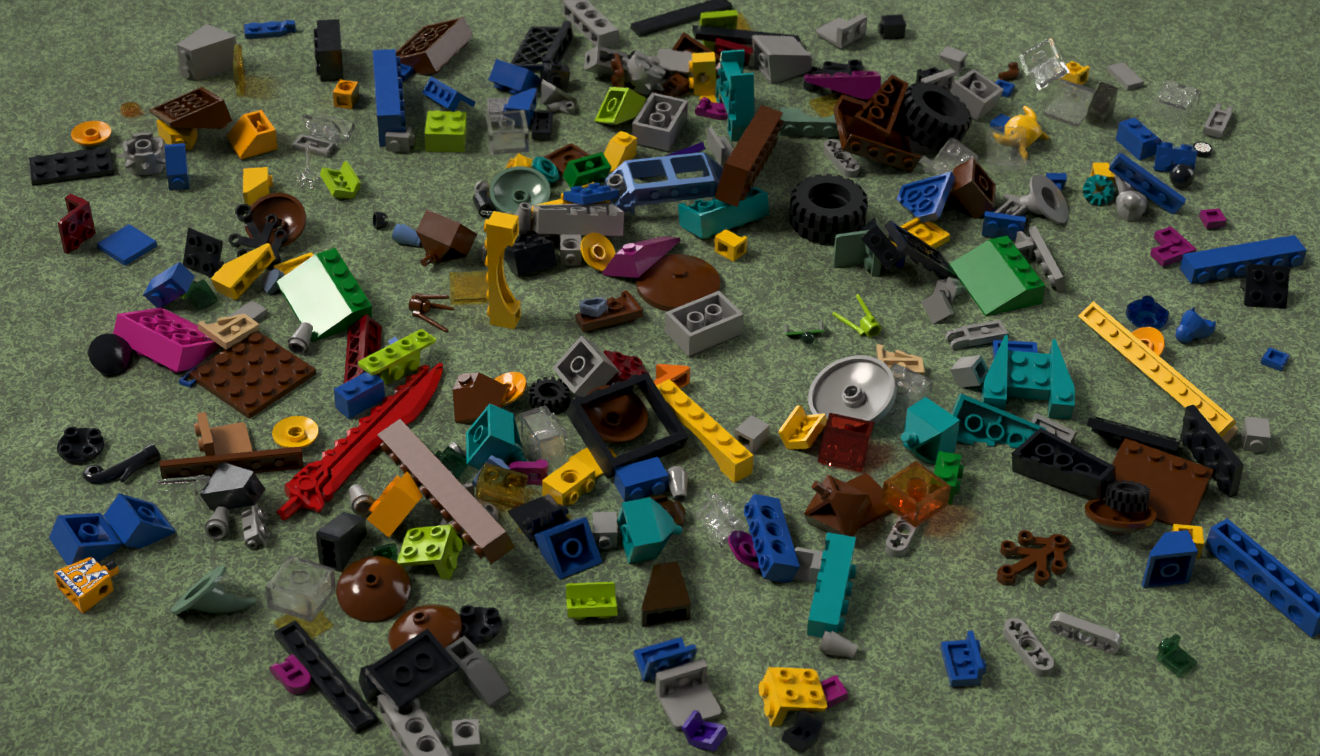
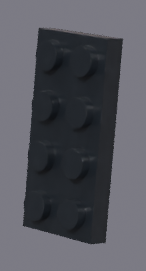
(71, 166)
(919, 251)
(1122, 431)
(1211, 451)

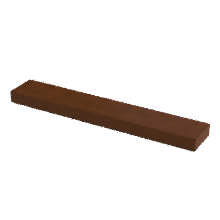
(255, 461)

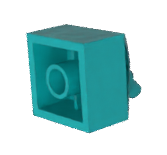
(929, 430)
(494, 435)
(645, 529)

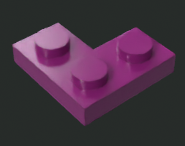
(1172, 246)

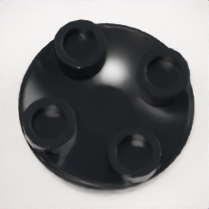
(110, 354)
(80, 444)
(480, 623)

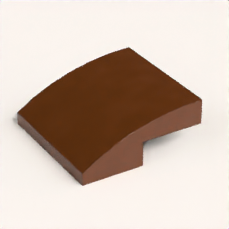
(870, 486)

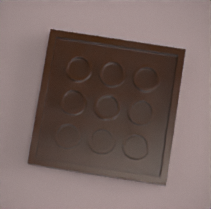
(252, 374)

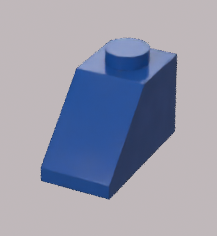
(523, 101)
(177, 166)

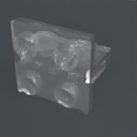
(719, 519)

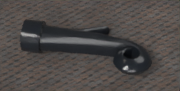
(125, 469)

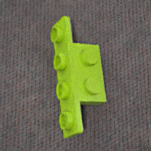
(398, 357)

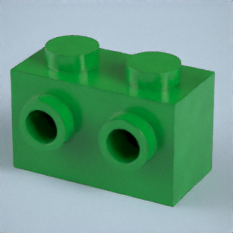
(587, 170)
(949, 469)

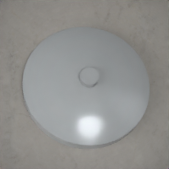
(854, 388)

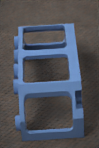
(673, 188)

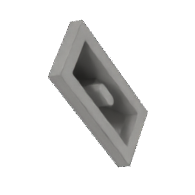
(552, 94)

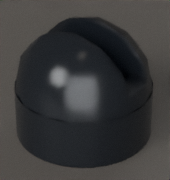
(379, 220)

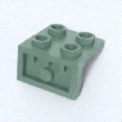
(851, 250)

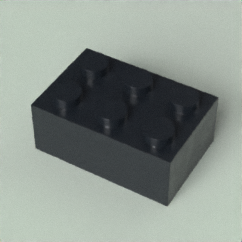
(328, 50)

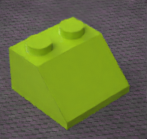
(620, 106)

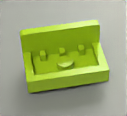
(341, 182)
(591, 600)

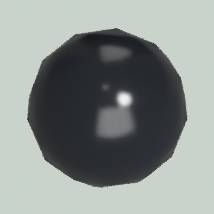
(1181, 176)

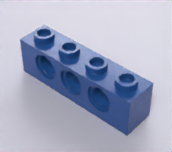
(771, 538)

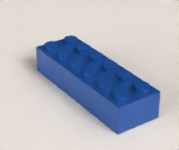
(388, 93)

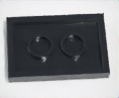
(412, 669)

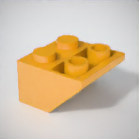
(252, 135)
(394, 504)

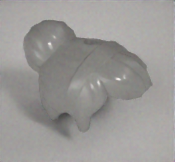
(1131, 205)

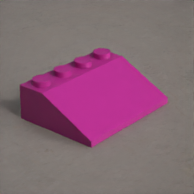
(165, 338)

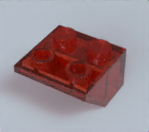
(846, 442)

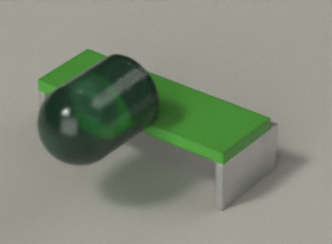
(806, 337)

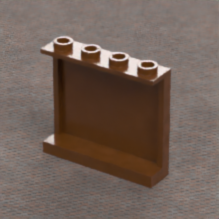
(893, 152)

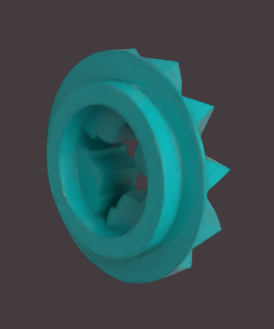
(543, 166)
(1089, 187)

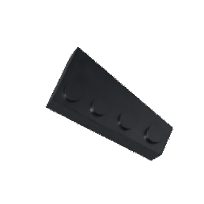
(1062, 464)

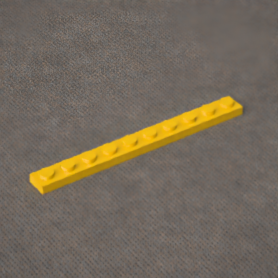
(1155, 367)

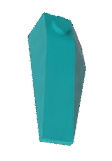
(989, 424)

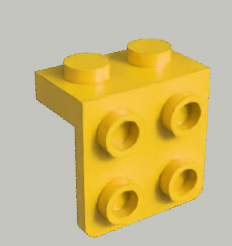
(790, 690)

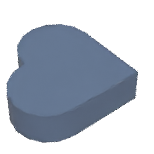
(269, 280)
(593, 307)

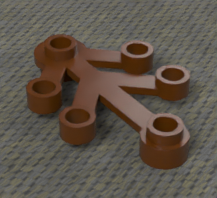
(1054, 544)

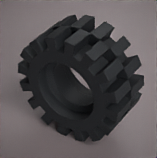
(545, 387)
(1127, 496)

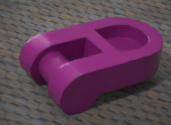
(711, 109)
(539, 467)
(292, 675)

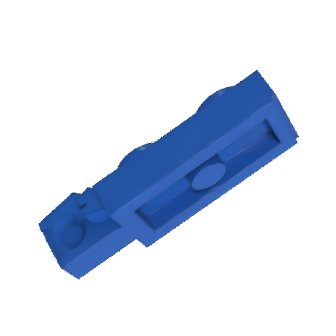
(269, 29)

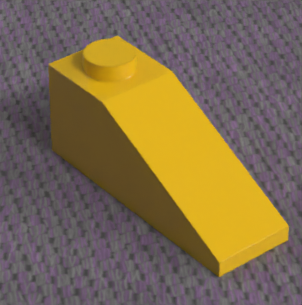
(241, 272)

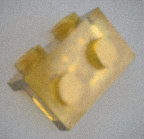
(501, 486)

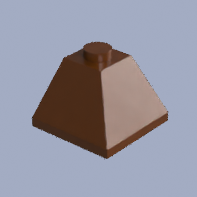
(474, 393)

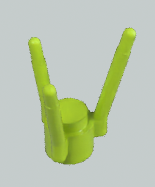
(868, 323)

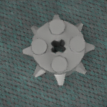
(643, 72)
(144, 154)

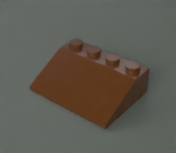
(435, 45)
(194, 110)
(1174, 483)

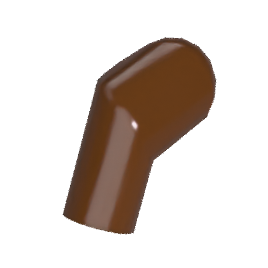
(1011, 74)

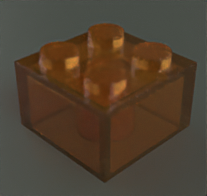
(915, 493)

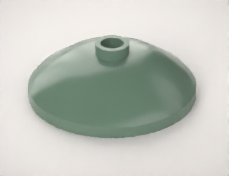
(518, 184)

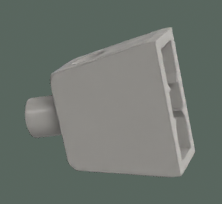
(599, 59)

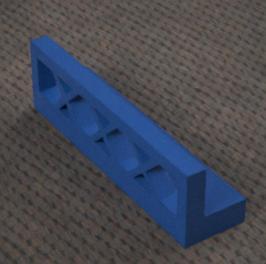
(445, 95)
(1147, 183)

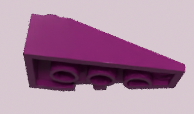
(859, 84)
(639, 256)

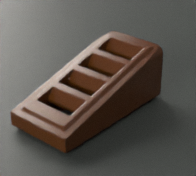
(675, 86)

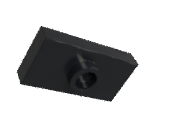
(542, 125)

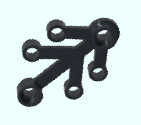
(828, 68)
(259, 239)

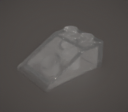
(910, 390)

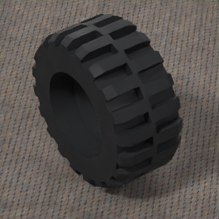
(932, 115)
(827, 207)

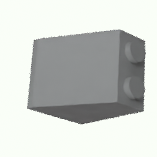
(206, 53)
(780, 57)

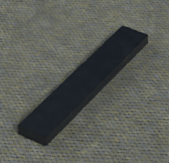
(678, 17)
(733, 35)
(326, 677)

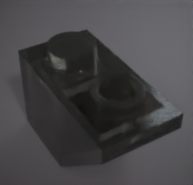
(1102, 105)

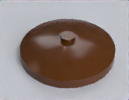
(677, 281)

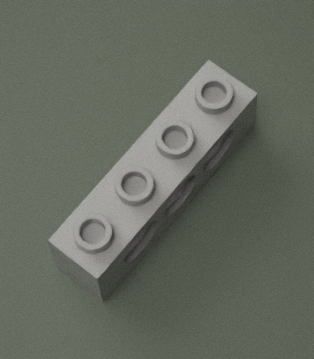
(591, 22)
(412, 729)

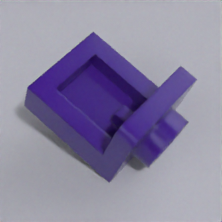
(703, 733)

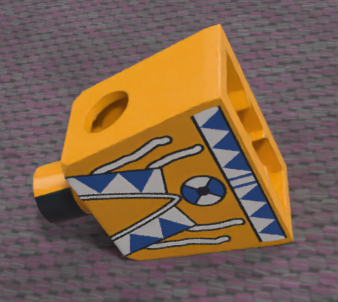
(86, 582)

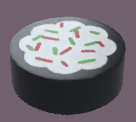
(1203, 149)

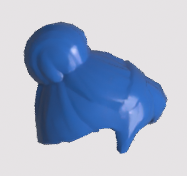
(1193, 327)

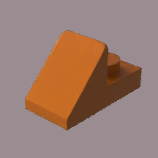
(676, 373)

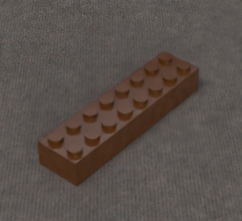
(749, 156)

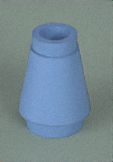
(405, 235)

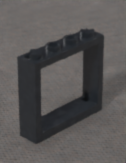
(662, 447)

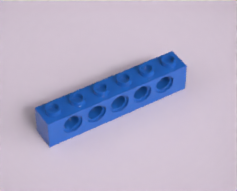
(1266, 575)

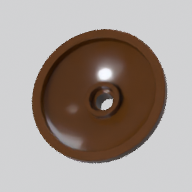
(288, 210)
(626, 414)
(1117, 521)
(373, 600)
(439, 619)

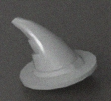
(1044, 199)

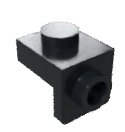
(804, 732)

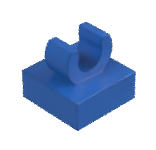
(1058, 179)

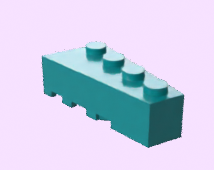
(715, 216)
(832, 586)

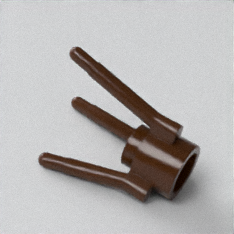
(419, 304)

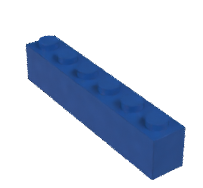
(1233, 260)

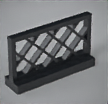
(555, 50)

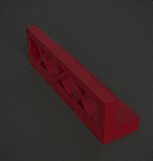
(361, 344)

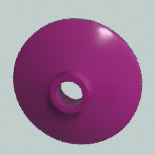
(743, 548)

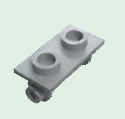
(254, 526)

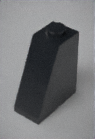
(232, 488)
(339, 540)

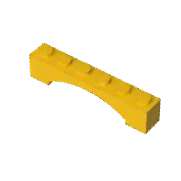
(501, 232)
(729, 454)

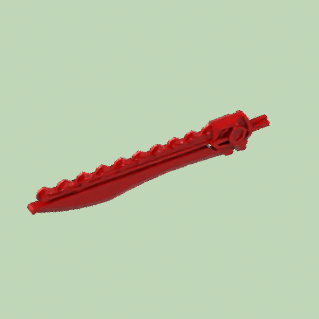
(311, 484)

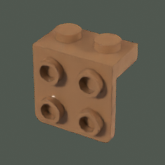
(221, 439)

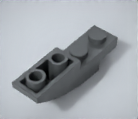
(478, 672)

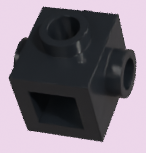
(556, 74)

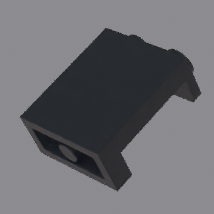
(880, 244)

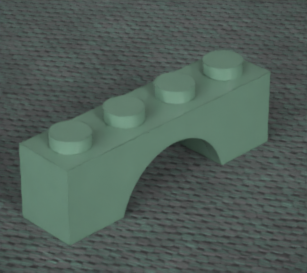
(799, 124)

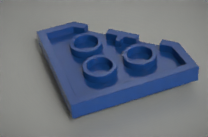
(927, 196)

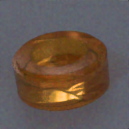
(130, 109)

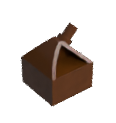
(972, 190)
(443, 238)
(837, 507)

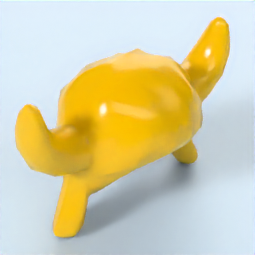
(1028, 121)

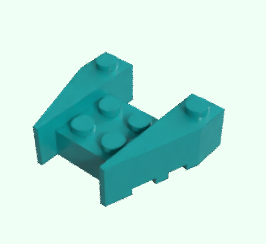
(735, 92)
(1030, 377)

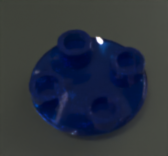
(1147, 313)

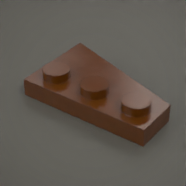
(617, 311)

